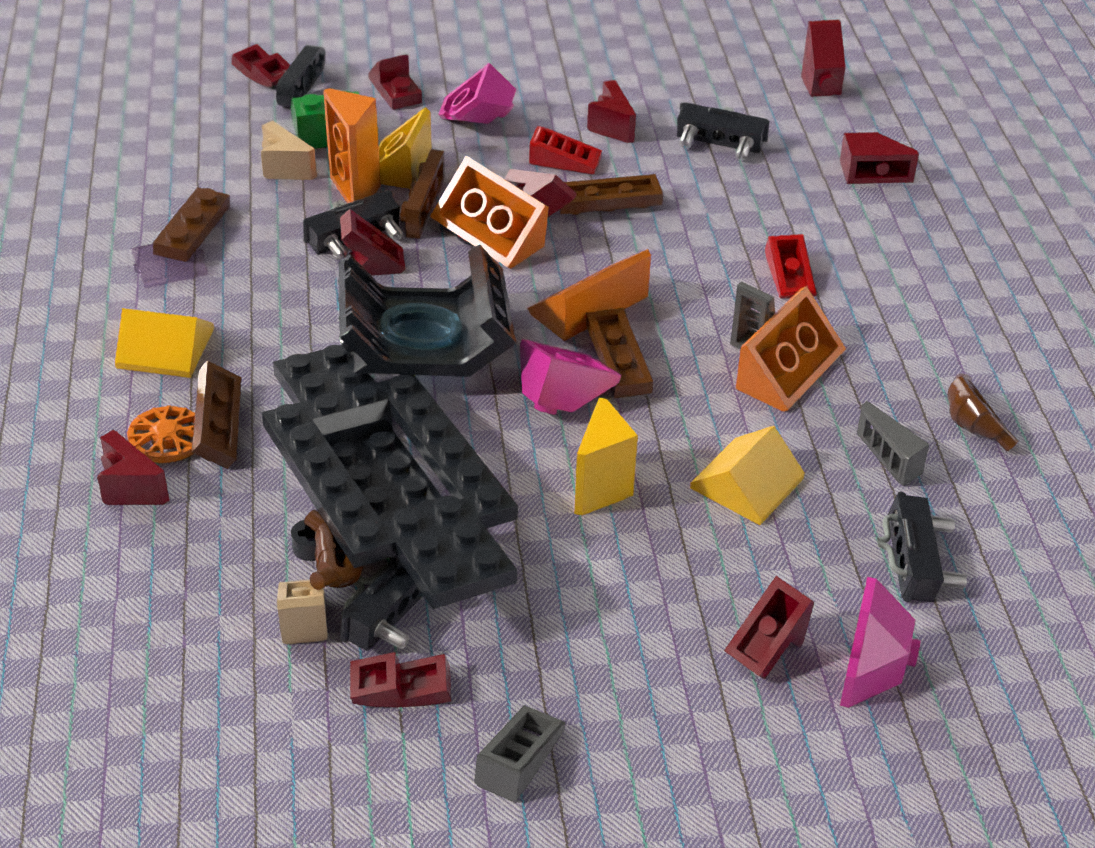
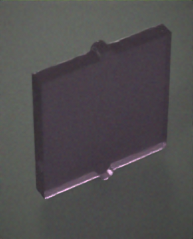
(161, 270)

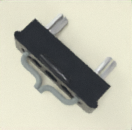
(722, 128)
(324, 229)
(915, 548)
(375, 610)

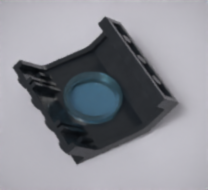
(425, 328)

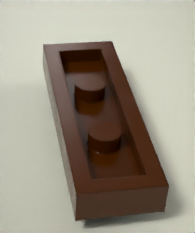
(423, 194)
(614, 194)
(191, 224)
(619, 351)
(217, 415)

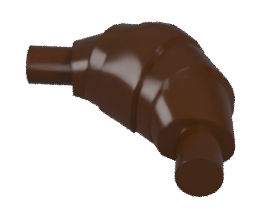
(975, 414)
(331, 562)

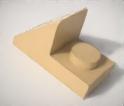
(286, 155)
(301, 612)

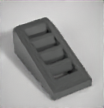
(746, 320)
(892, 444)
(523, 753)

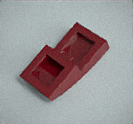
(259, 65)
(388, 683)

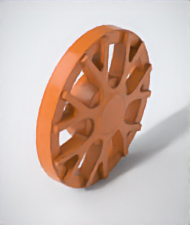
(163, 433)

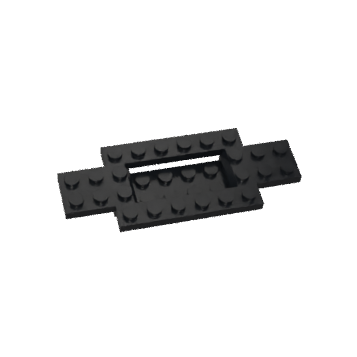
(372, 487)

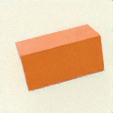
(352, 143)
(492, 213)
(607, 289)
(788, 353)

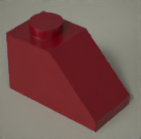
(824, 58)
(876, 159)

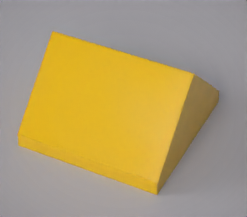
(405, 150)
(161, 342)
(605, 460)
(751, 475)

